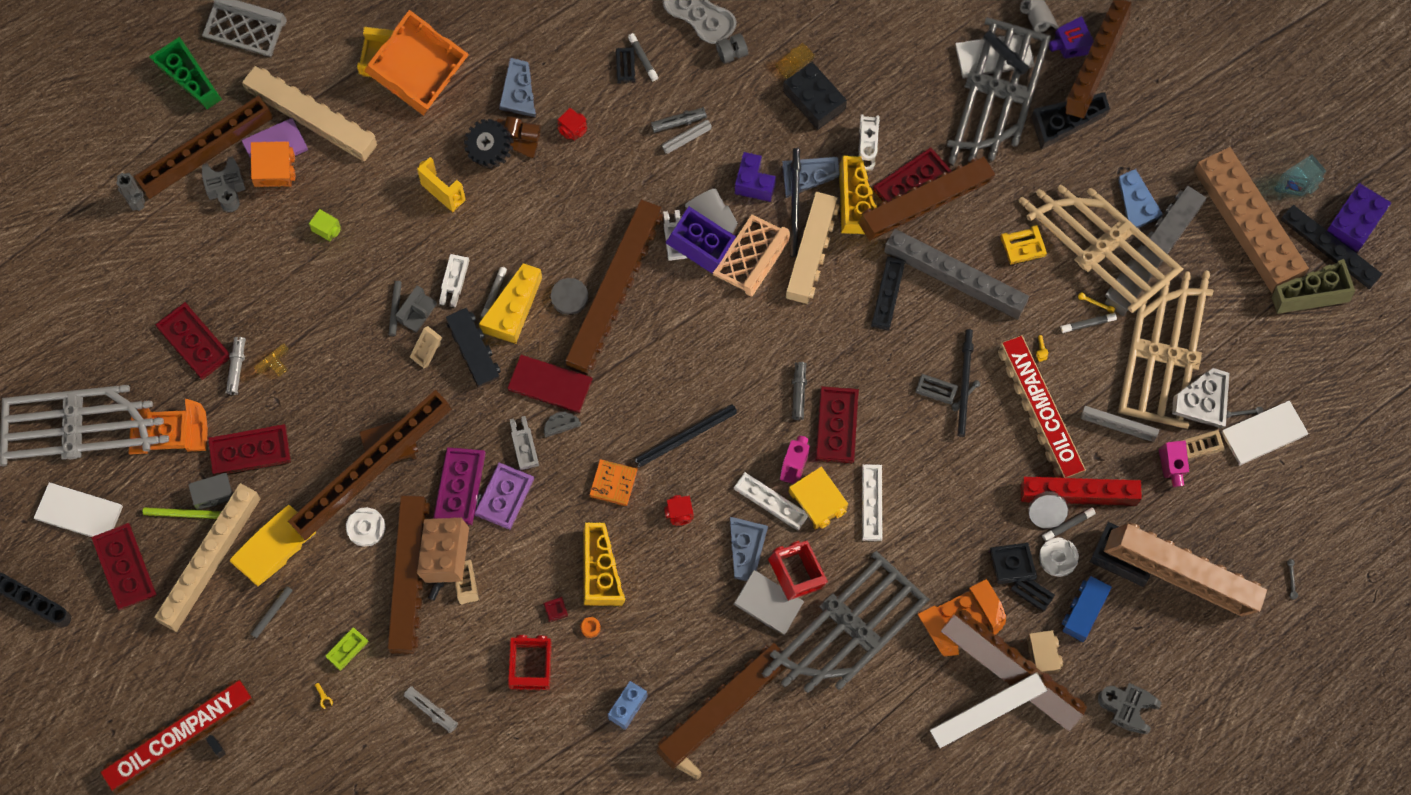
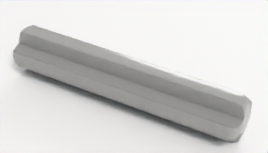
(686, 136)

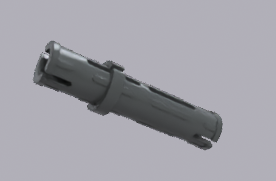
(677, 120)
(799, 390)

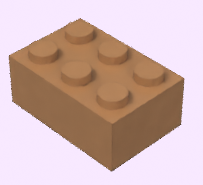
(443, 550)

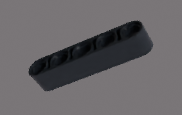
(35, 601)

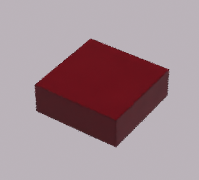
(555, 609)

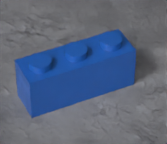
(1085, 608)

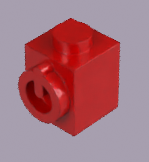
(572, 125)
(679, 510)

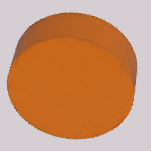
(590, 627)

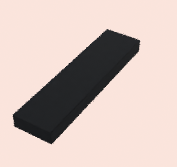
(888, 293)

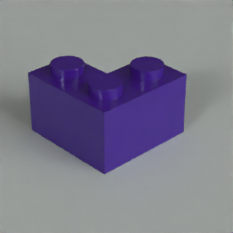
(751, 182)

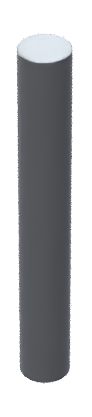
(394, 308)
(271, 612)

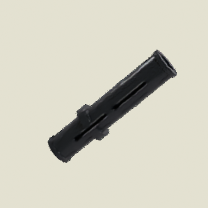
(1011, 58)

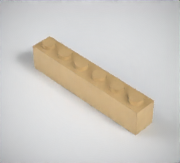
(812, 247)

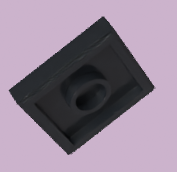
(1013, 563)

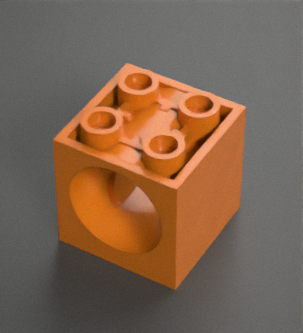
(272, 164)

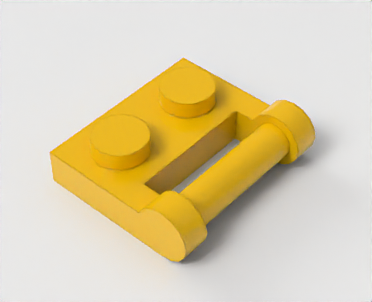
(1023, 250)

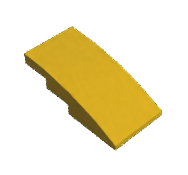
(269, 548)

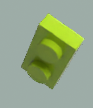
(346, 649)

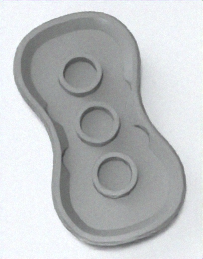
(708, 20)

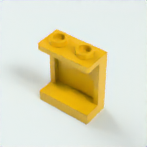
(373, 40)
(450, 196)
(819, 498)

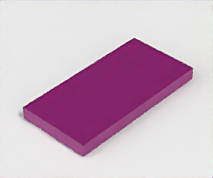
(459, 484)

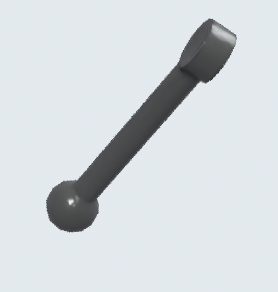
(956, 406)
(1258, 410)
(1293, 595)

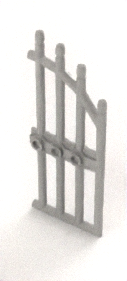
(72, 423)

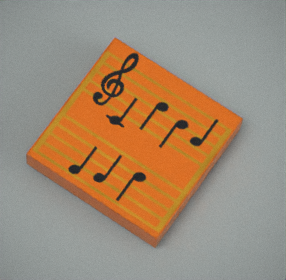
(613, 482)

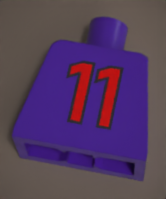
(1072, 39)

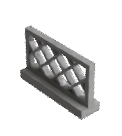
(253, 13)

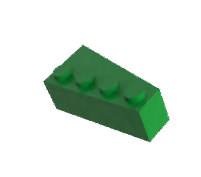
(183, 69)

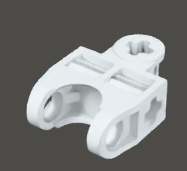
(868, 139)

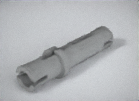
(235, 365)
(449, 724)

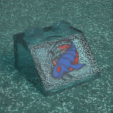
(1302, 178)

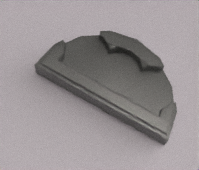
(560, 423)

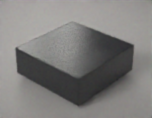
(215, 745)

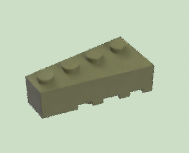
(1316, 289)

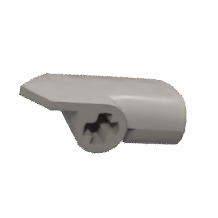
(1038, 14)
(712, 207)

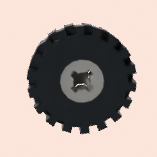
(495, 149)

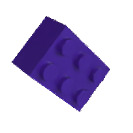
(1358, 217)
(700, 239)

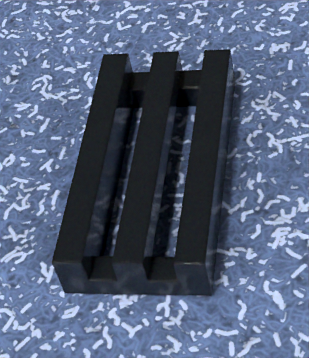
(626, 78)
(1050, 595)

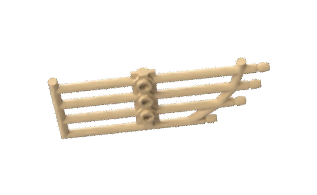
(1106, 243)
(1164, 353)

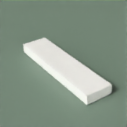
(771, 501)
(871, 502)

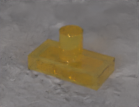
(795, 60)
(273, 361)

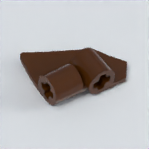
(523, 134)

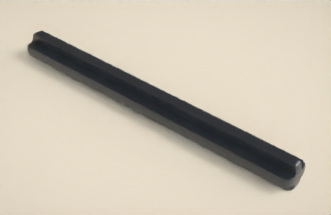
(685, 435)

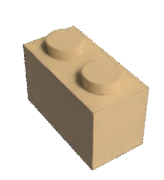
(1044, 651)

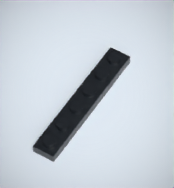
(1331, 246)

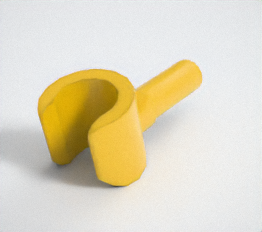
(1042, 354)
(322, 695)

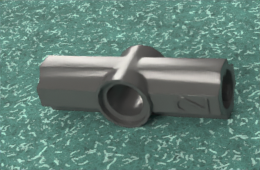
(130, 191)

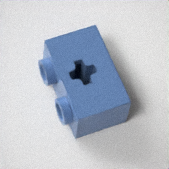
(627, 705)

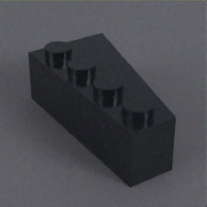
(1054, 124)
(472, 347)

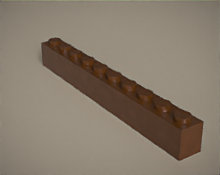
(613, 287)
(370, 465)

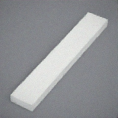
(988, 710)

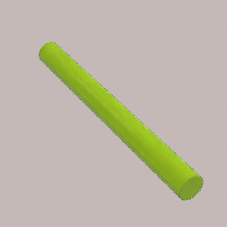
(181, 513)

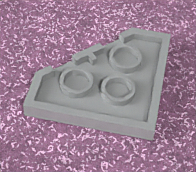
(1204, 399)

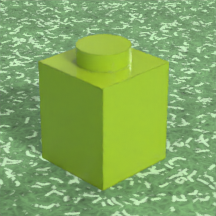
(325, 225)

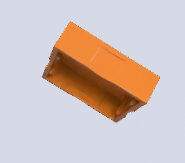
(416, 62)

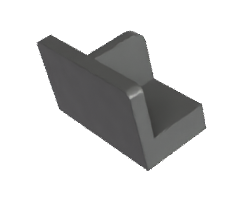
(415, 309)
(211, 491)

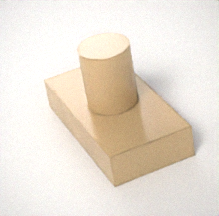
(426, 347)

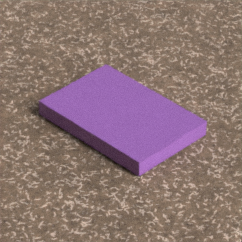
(281, 132)
(504, 496)

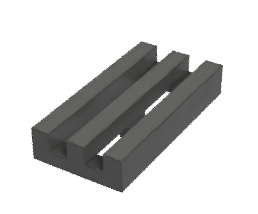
(919, 390)

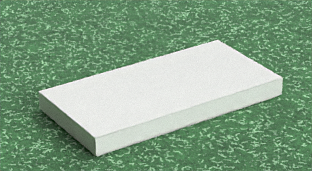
(970, 52)
(1264, 433)
(77, 511)

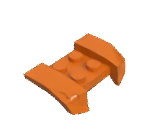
(185, 429)
(978, 601)

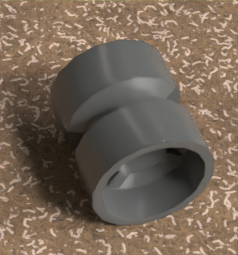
(726, 51)

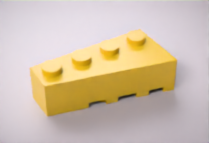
(854, 193)
(511, 308)
(600, 574)

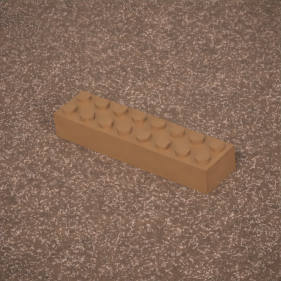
(1250, 219)
(1185, 569)

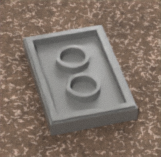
(768, 602)

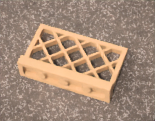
(766, 259)

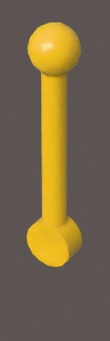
(1081, 296)

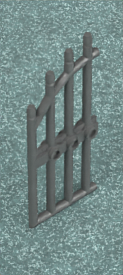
(1001, 88)
(852, 625)

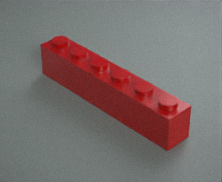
(1084, 490)

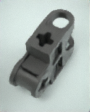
(224, 184)
(1122, 701)

